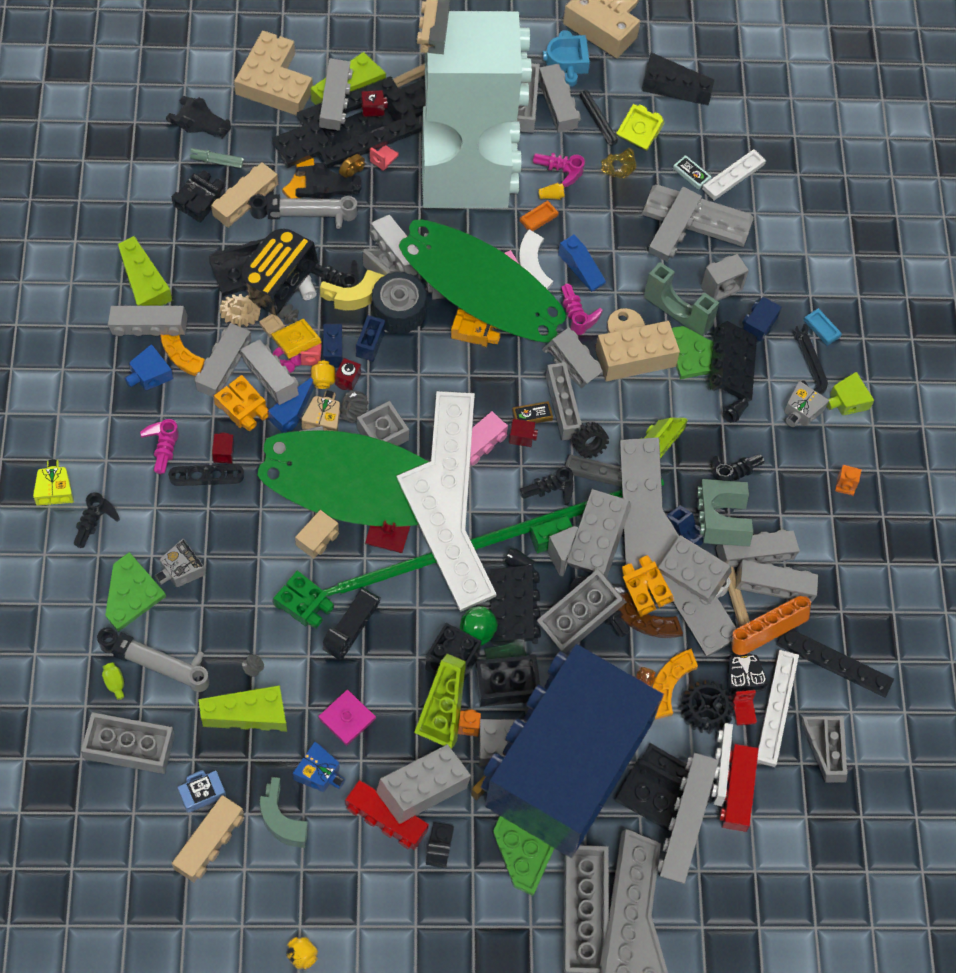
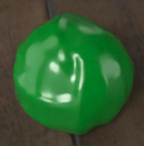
(479, 623)

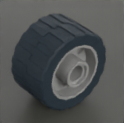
(400, 302)

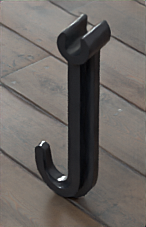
(812, 359)

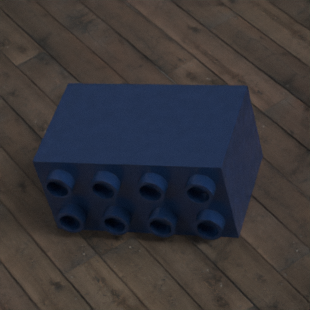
(570, 748)

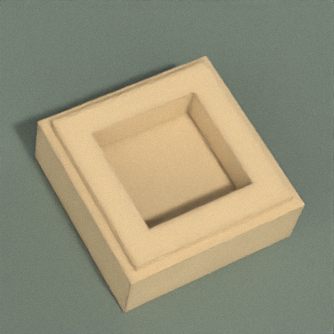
(271, 324)

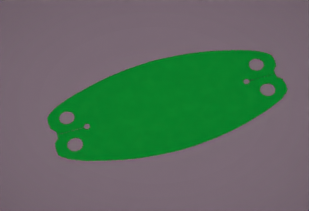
(482, 280)
(342, 475)

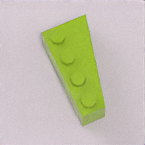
(364, 73)
(143, 277)
(443, 706)
(245, 710)

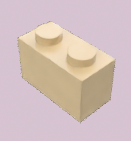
(317, 534)

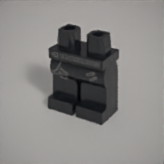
(198, 195)

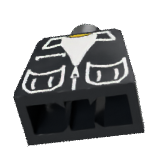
(745, 674)

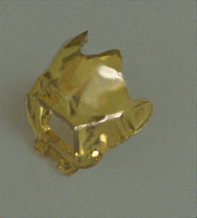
(626, 158)

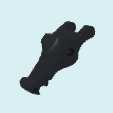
(197, 117)
(324, 183)

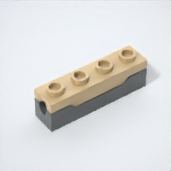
(433, 26)

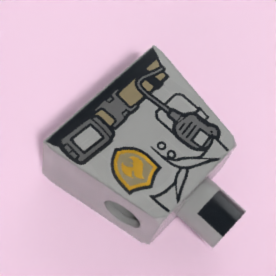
(180, 565)

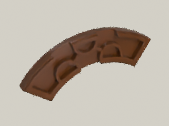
(650, 625)

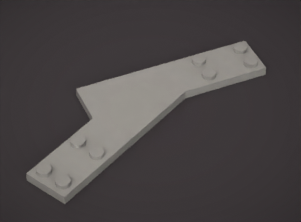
(652, 534)

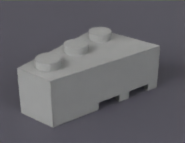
(579, 362)
(827, 742)

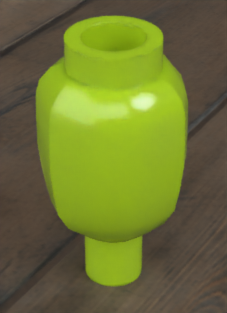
(113, 679)

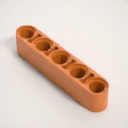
(771, 625)

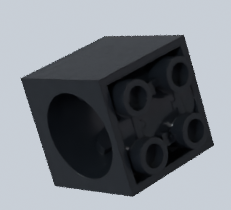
(455, 643)

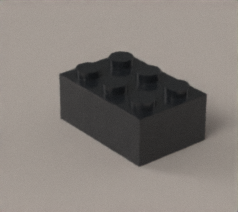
(506, 680)

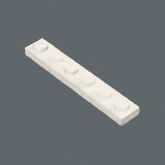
(777, 708)

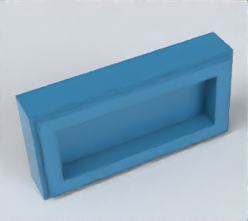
(822, 327)

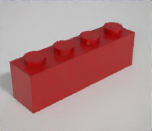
(740, 788)
(369, 805)

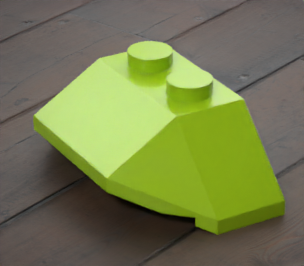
(668, 431)

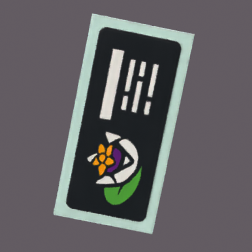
(692, 172)

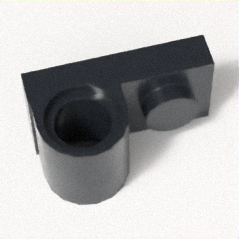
(439, 845)

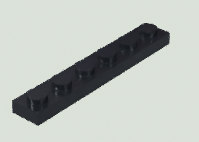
(836, 662)

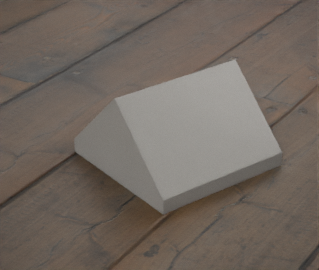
(378, 261)
(560, 548)

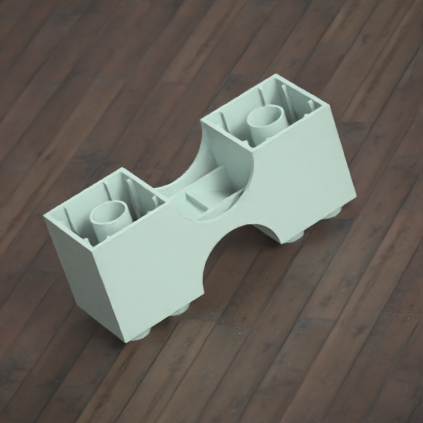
(473, 111)

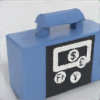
(201, 791)

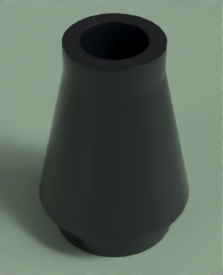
(734, 411)
(517, 558)

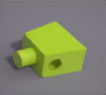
(850, 396)

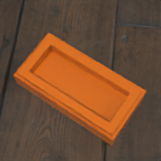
(539, 216)

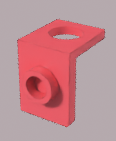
(383, 157)
(311, 356)

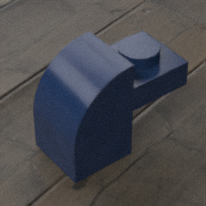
(685, 525)

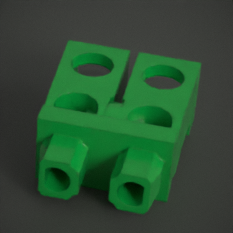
(303, 600)

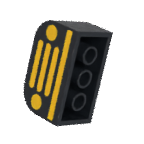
(278, 268)

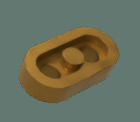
(352, 165)

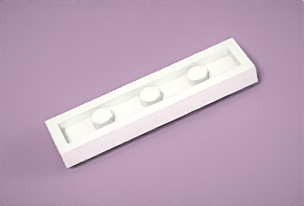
(734, 174)
(723, 755)

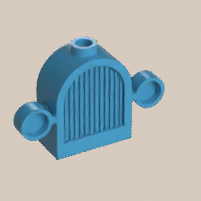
(570, 54)

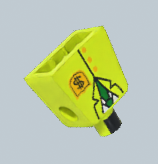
(52, 485)

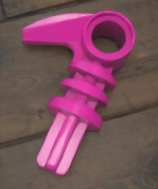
(564, 164)
(576, 312)
(165, 442)

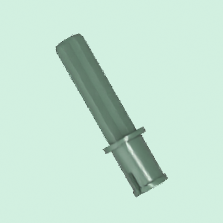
(217, 158)

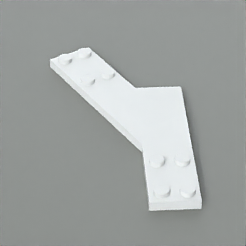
(439, 500)

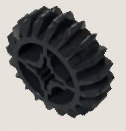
(718, 695)

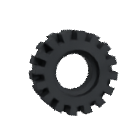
(596, 445)

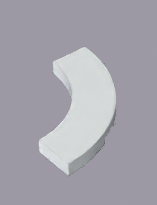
(529, 257)

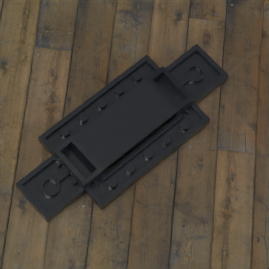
(358, 132)

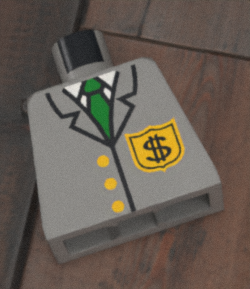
(804, 405)

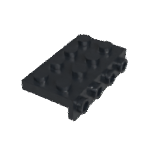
(228, 266)
(733, 360)
(516, 604)
(651, 793)

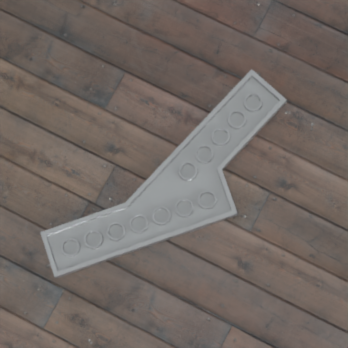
(631, 933)

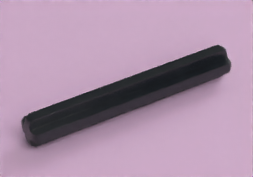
(598, 117)

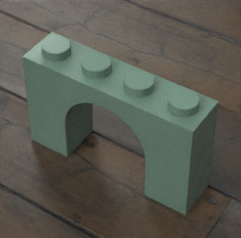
(661, 293)
(719, 528)

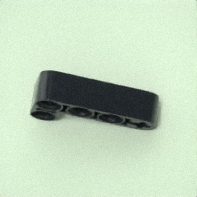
(339, 640)

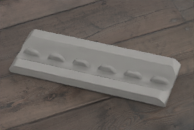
(712, 219)

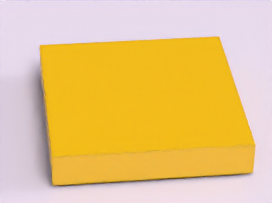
(296, 338)

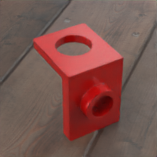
(744, 708)

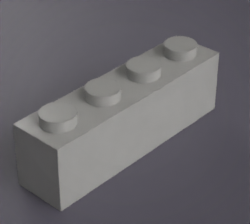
(334, 94)
(558, 98)
(675, 223)
(388, 236)
(147, 320)
(222, 360)
(270, 371)
(563, 400)
(763, 549)
(776, 580)

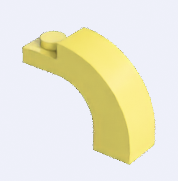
(353, 297)

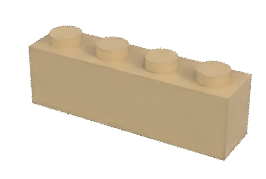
(236, 199)
(208, 839)

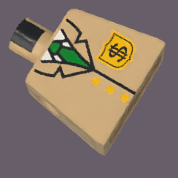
(322, 412)

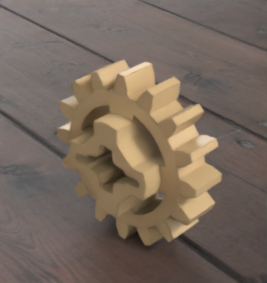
(239, 310)

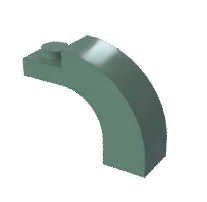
(283, 829)

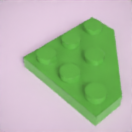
(694, 354)
(130, 592)
(522, 854)

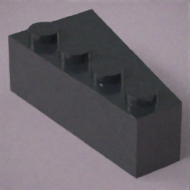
(676, 81)

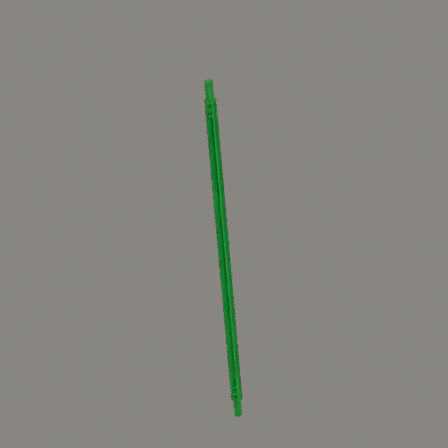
(478, 542)

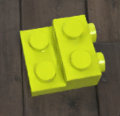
(640, 126)

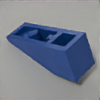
(580, 262)
(287, 415)

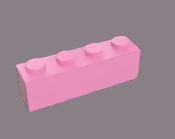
(486, 435)

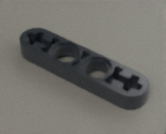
(206, 478)

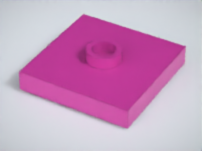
(346, 717)

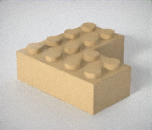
(268, 80)

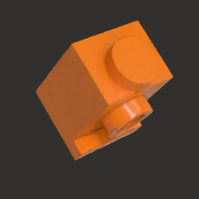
(848, 480)
(471, 720)

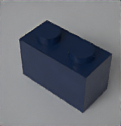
(762, 318)
(370, 338)
(332, 344)

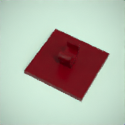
(388, 537)

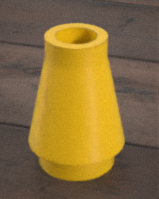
(553, 191)

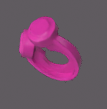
(290, 364)

